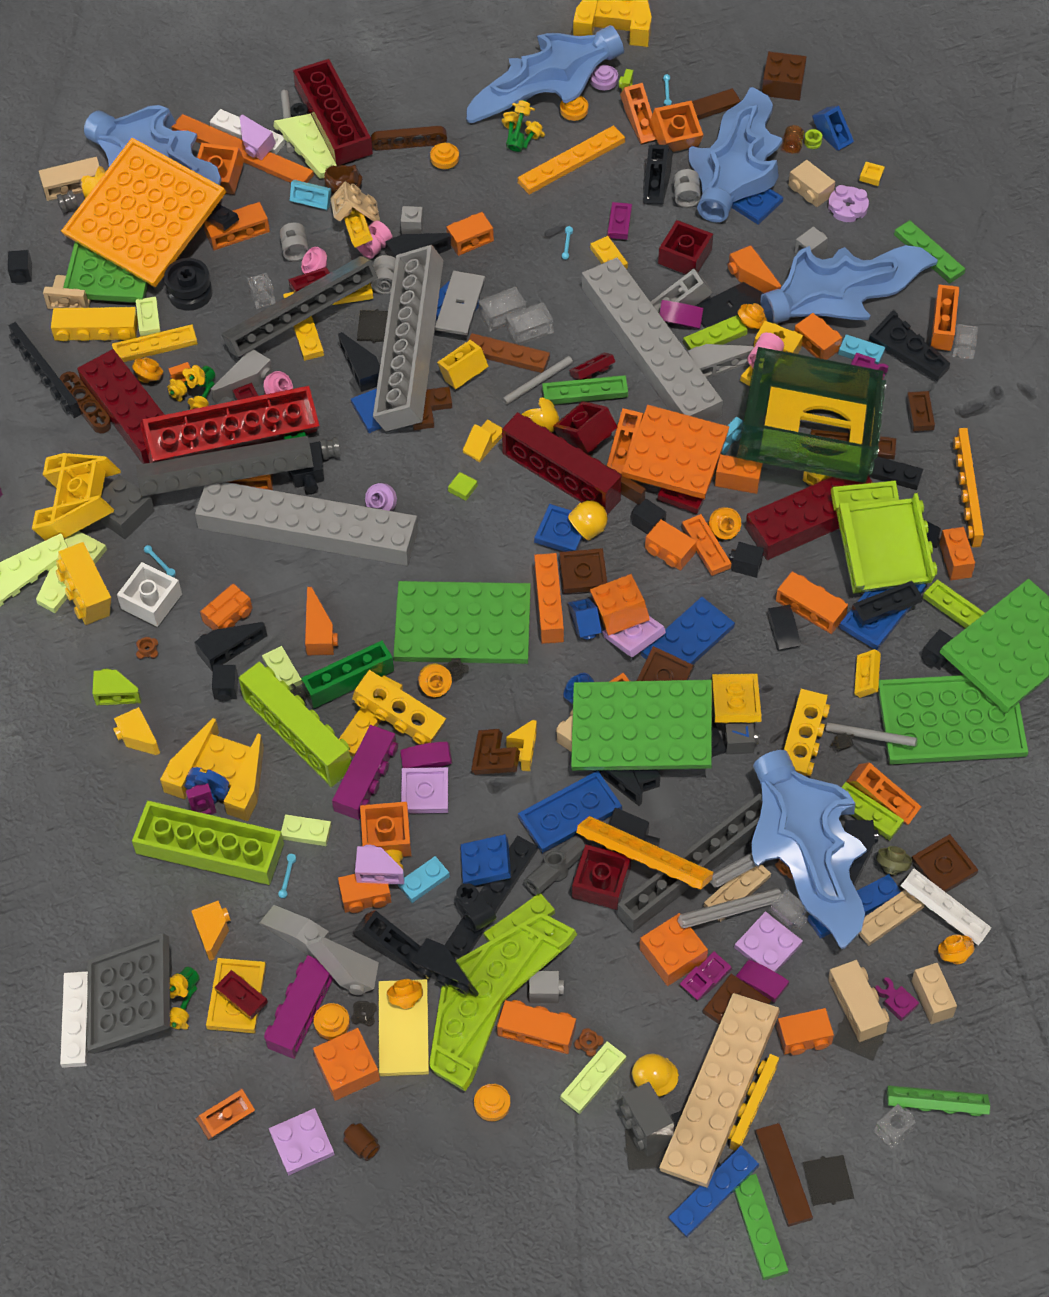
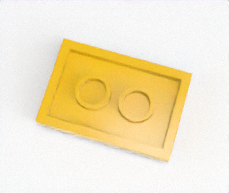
(736, 698)
(222, 1013)

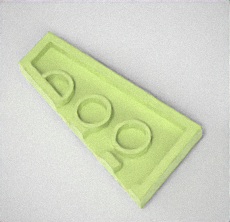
(308, 142)
(28, 565)
(53, 591)

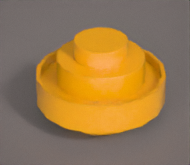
(575, 109)
(444, 155)
(752, 315)
(147, 369)
(725, 523)
(434, 680)
(956, 949)
(405, 993)
(331, 1021)
(492, 1102)

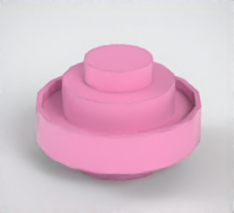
(314, 260)
(277, 382)

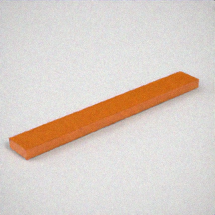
(270, 163)

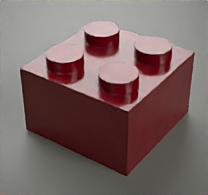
(685, 248)
(586, 426)
(601, 877)

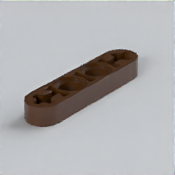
(408, 135)
(86, 401)

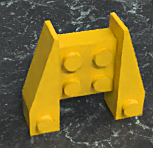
(621, 14)
(77, 496)
(230, 759)

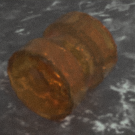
(793, 139)

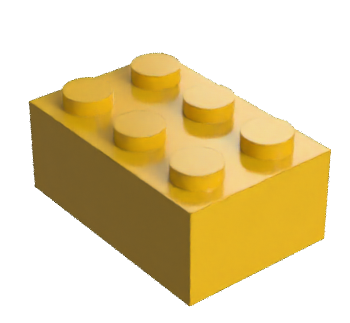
(83, 583)

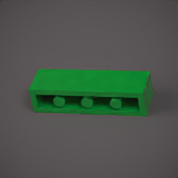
(346, 674)

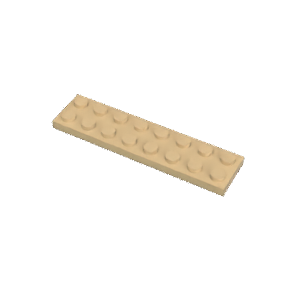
(719, 1090)

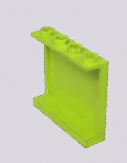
(886, 544)

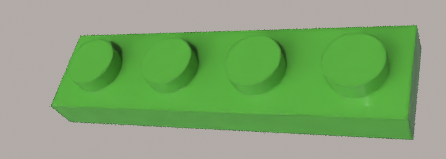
(946, 266)
(586, 389)
(930, 1099)
(760, 1228)

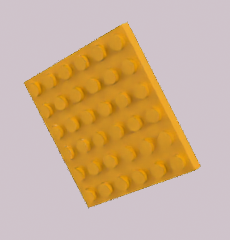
(143, 211)

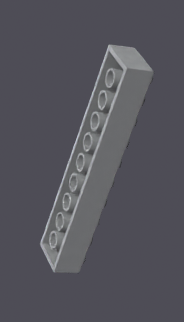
(408, 339)
(650, 341)
(307, 522)

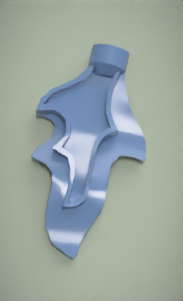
(559, 69)
(152, 129)
(737, 159)
(842, 283)
(805, 832)

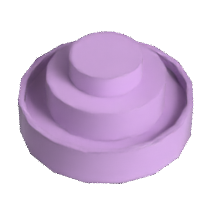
(604, 77)
(381, 497)

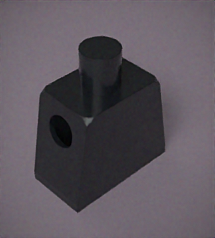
(310, 476)
(632, 825)

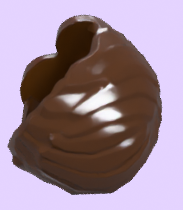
(337, 175)

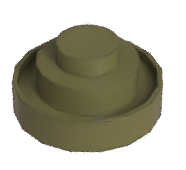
(894, 860)

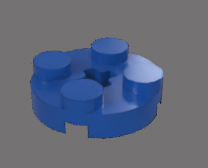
(217, 783)

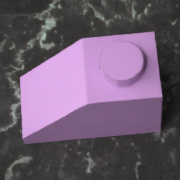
(256, 138)
(376, 866)

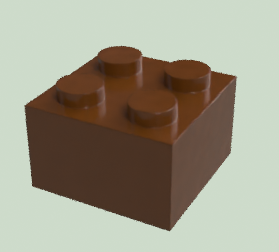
(784, 75)

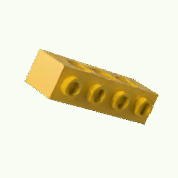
(393, 697)
(808, 704)

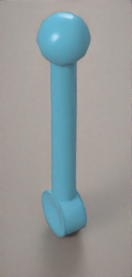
(666, 78)
(568, 230)
(171, 572)
(291, 858)

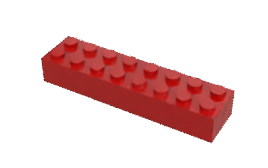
(230, 425)

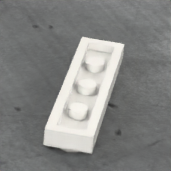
(231, 124)
(946, 906)
(74, 1020)

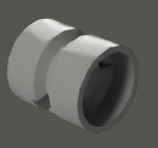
(687, 188)
(293, 241)
(384, 269)

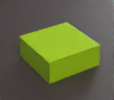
(462, 486)

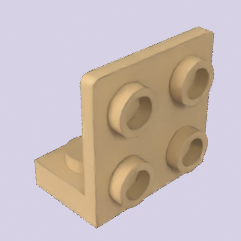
(351, 196)
(64, 298)

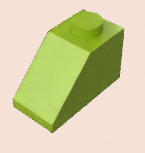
(113, 688)

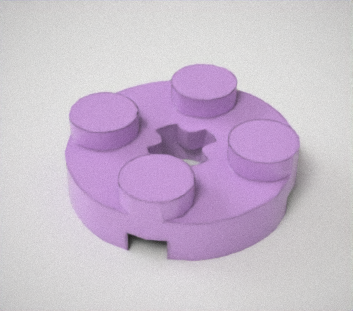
(853, 195)

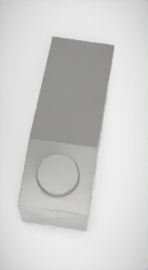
(688, 290)
(718, 359)
(249, 369)
(293, 928)
(346, 966)

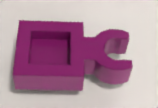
(869, 362)
(897, 1001)

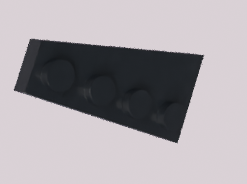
(908, 346)

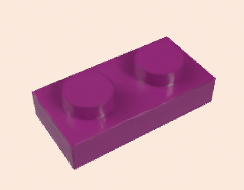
(619, 220)
(201, 799)

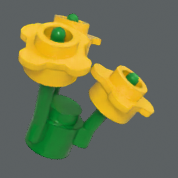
(514, 119)
(194, 376)
(182, 985)

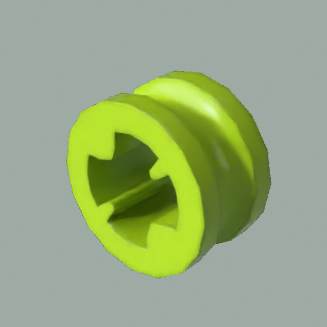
(810, 139)

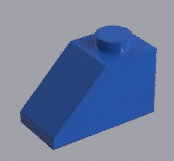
(833, 127)
(585, 618)

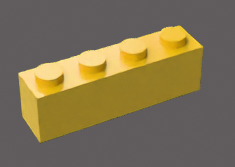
(94, 323)

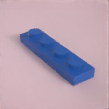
(872, 897)
(722, 1185)

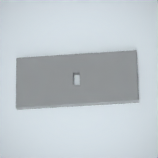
(456, 316)

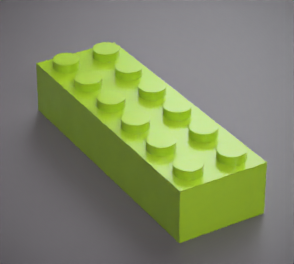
(295, 723)
(208, 842)

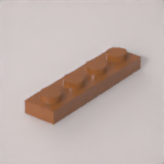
(512, 353)

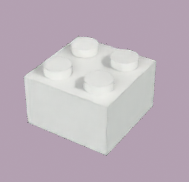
(149, 594)

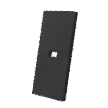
(717, 308)

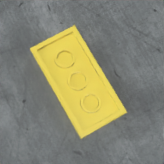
(403, 1035)

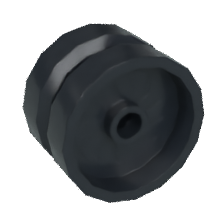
(188, 284)

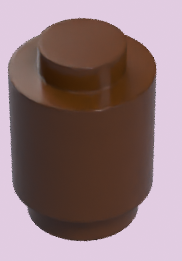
(361, 1141)

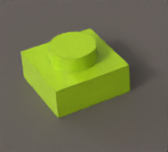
(627, 80)

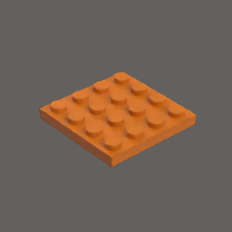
(675, 451)

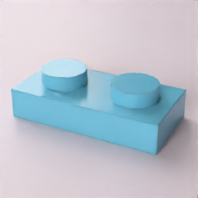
(310, 194)
(852, 345)
(734, 434)
(424, 879)

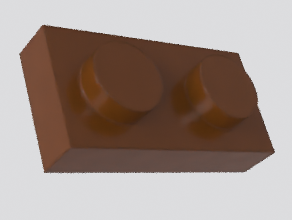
(920, 411)

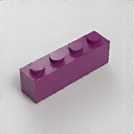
(365, 771)
(299, 1008)

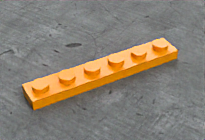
(571, 159)
(969, 493)
(645, 852)

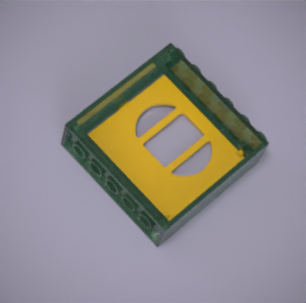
(807, 384)

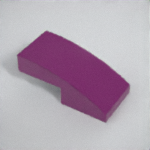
(681, 314)
(427, 755)
(706, 976)
(763, 980)

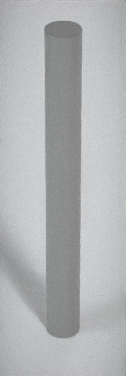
(286, 114)
(537, 380)
(872, 734)

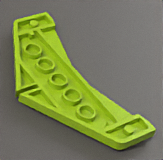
(496, 972)

